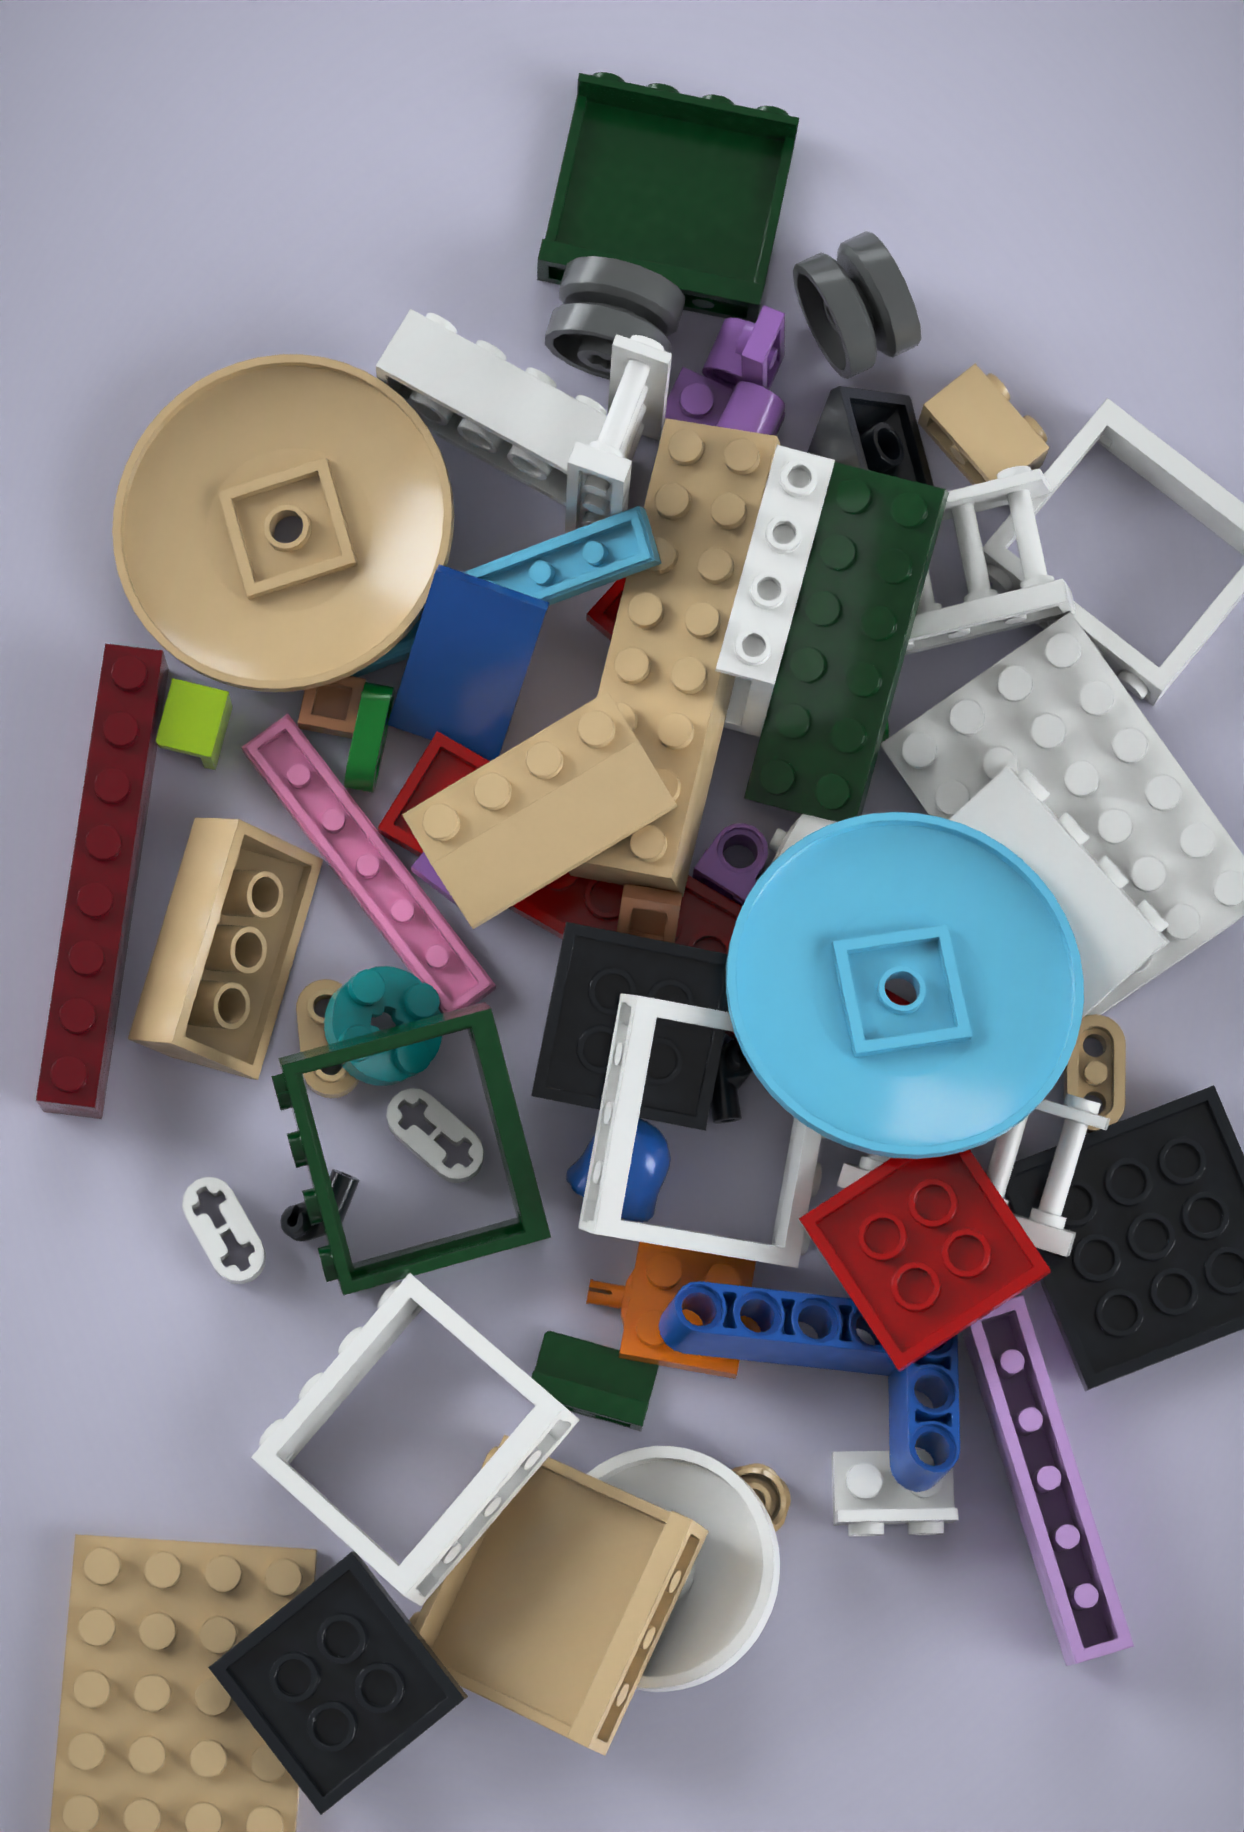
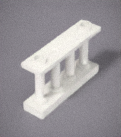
(636, 407)
(983, 608)
(1045, 1224)

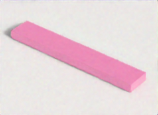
(367, 865)

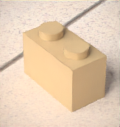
(982, 428)

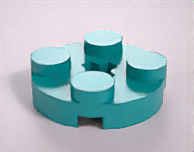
(370, 995)

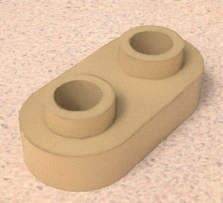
(312, 1036)
(1099, 1075)

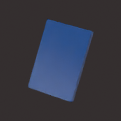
(468, 662)

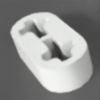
(445, 1125)
(211, 1237)

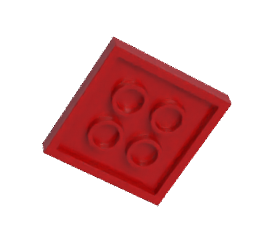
(924, 1250)

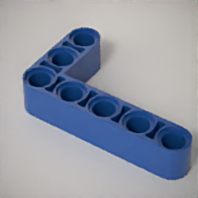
(835, 1349)

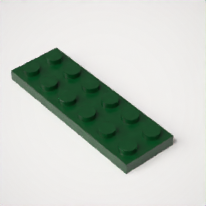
(846, 643)

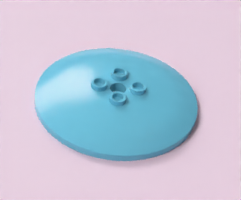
(921, 906)

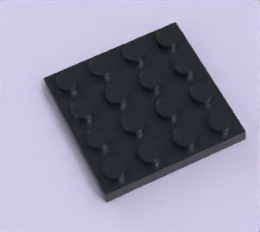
(1153, 1239)

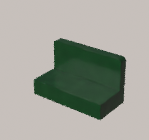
(595, 1380)

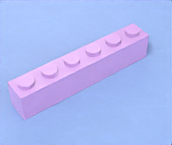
(1046, 1484)

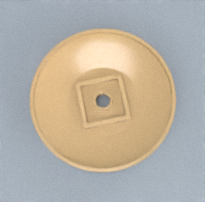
(237, 460)

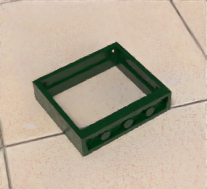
(320, 1200)

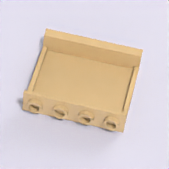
(562, 1601)

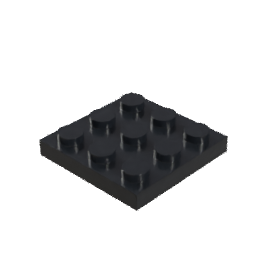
(583, 1010)
(338, 1682)

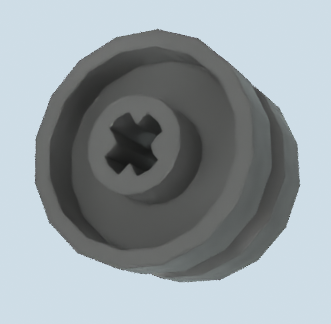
(605, 300)
(857, 304)

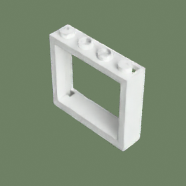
(1182, 484)
(617, 1134)
(481, 1499)

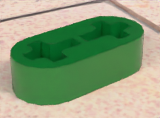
(369, 737)

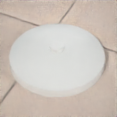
(733, 1575)

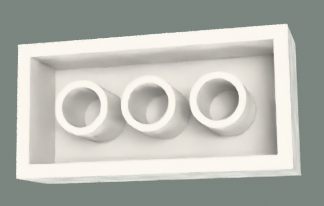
(488, 404)

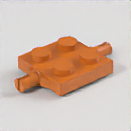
(650, 1289)

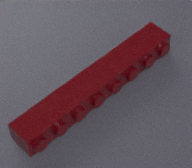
(102, 882)

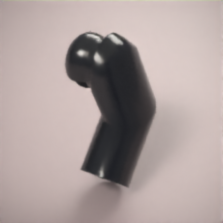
(731, 1074)
(295, 1218)

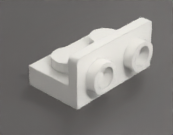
(870, 1497)

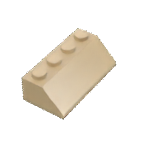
(539, 810)
(226, 947)

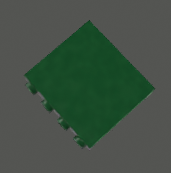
(673, 189)

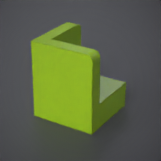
(195, 721)

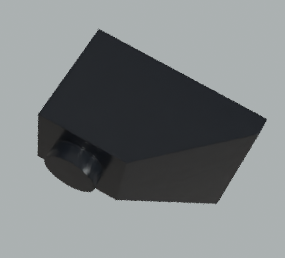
(872, 433)

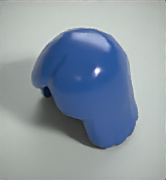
(646, 1174)

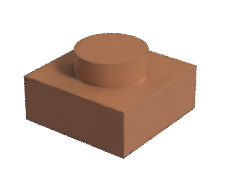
(332, 707)
(649, 912)

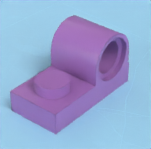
(748, 350)
(714, 404)
(720, 875)

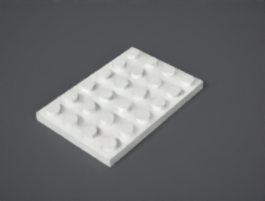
(1098, 756)

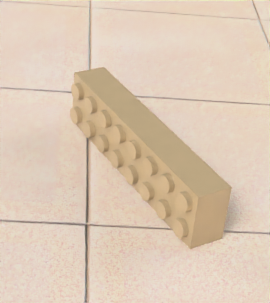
(672, 633)

